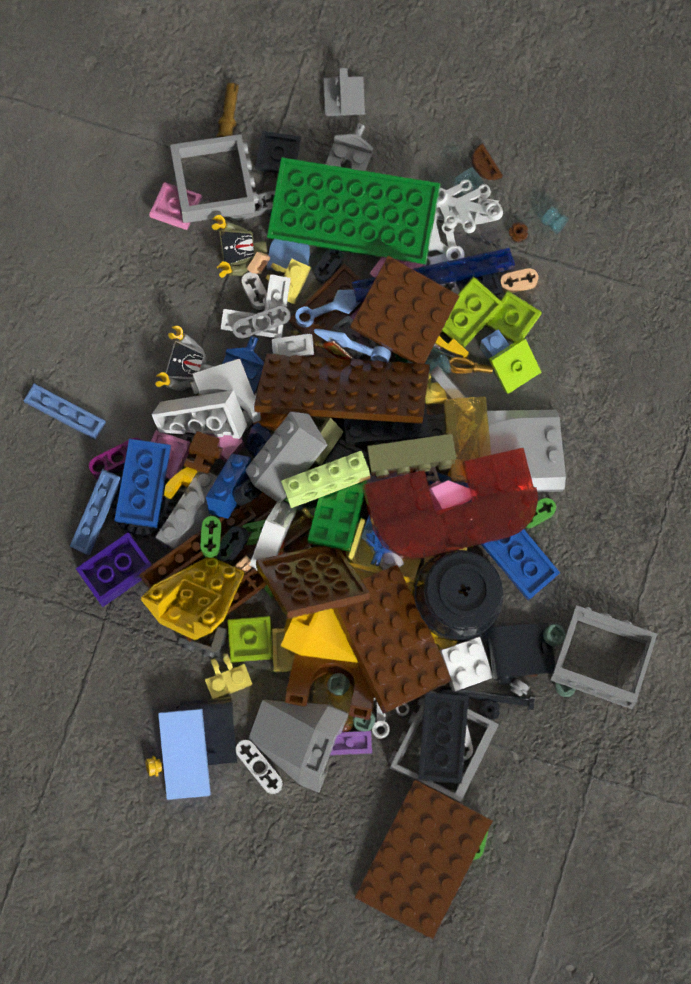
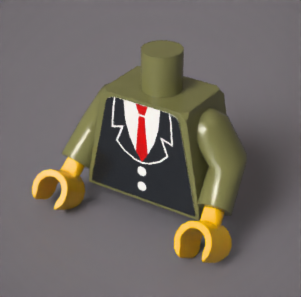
(237, 247)

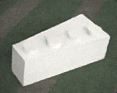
(207, 413)

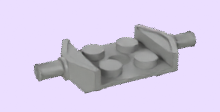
(350, 150)

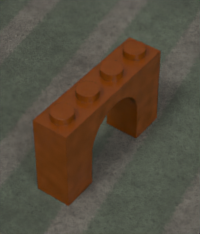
(308, 669)

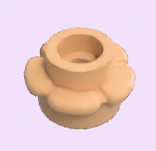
(244, 564)

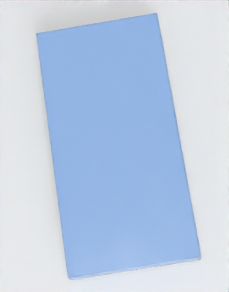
(184, 754)

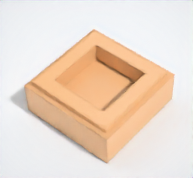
(258, 263)

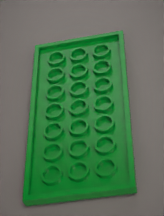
(354, 210)

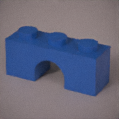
(220, 497)

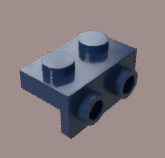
(257, 439)

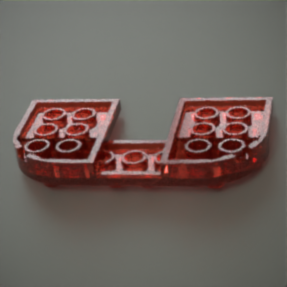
(499, 508)

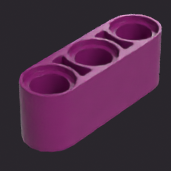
(107, 459)

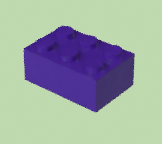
(114, 569)

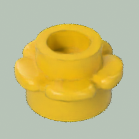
(153, 766)

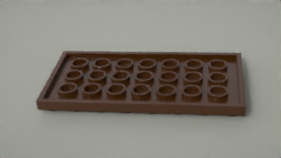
(343, 388)

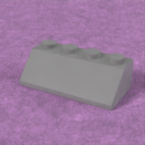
(286, 454)
(188, 513)

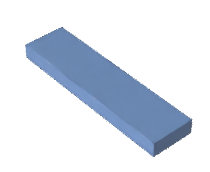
(64, 411)
(96, 512)

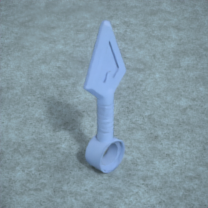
(343, 301)
(377, 353)

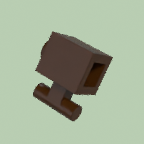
(203, 449)

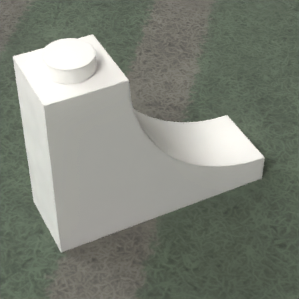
(227, 378)
(273, 532)

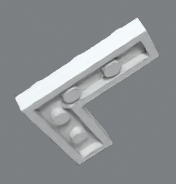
(276, 296)

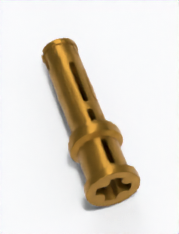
(227, 120)

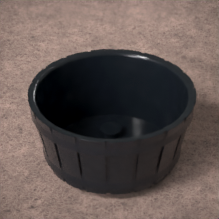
(451, 613)

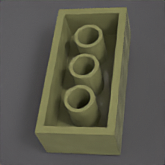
(411, 455)

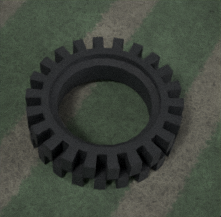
(167, 507)

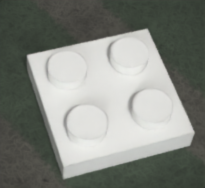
(467, 664)

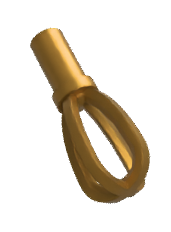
(475, 366)

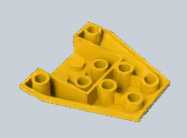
(195, 597)
(318, 637)

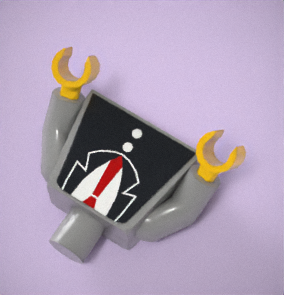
(185, 360)

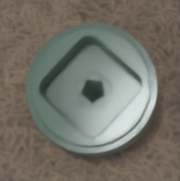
(554, 634)
(338, 684)
(563, 690)
(364, 724)

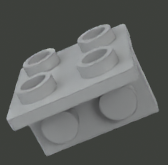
(344, 95)

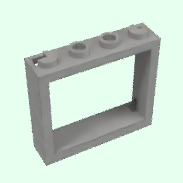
(222, 208)
(592, 686)
(406, 738)

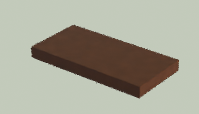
(340, 280)

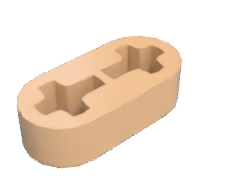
(518, 276)

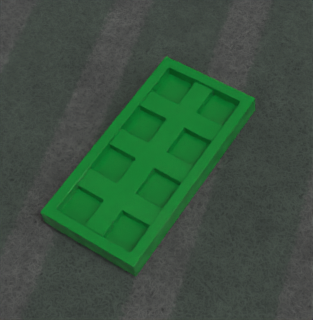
(337, 517)

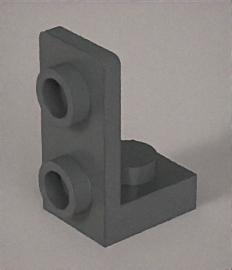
(217, 640)

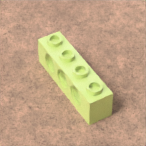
(326, 479)

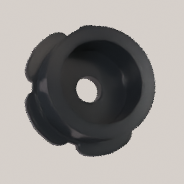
(483, 710)

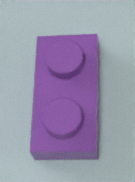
(352, 743)

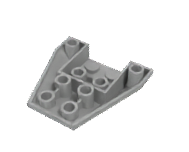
(298, 738)

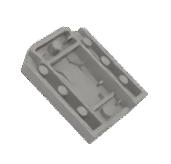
(539, 436)

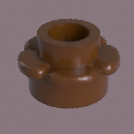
(518, 237)

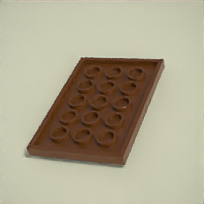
(392, 641)
(423, 859)

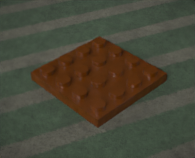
(404, 311)
(312, 580)

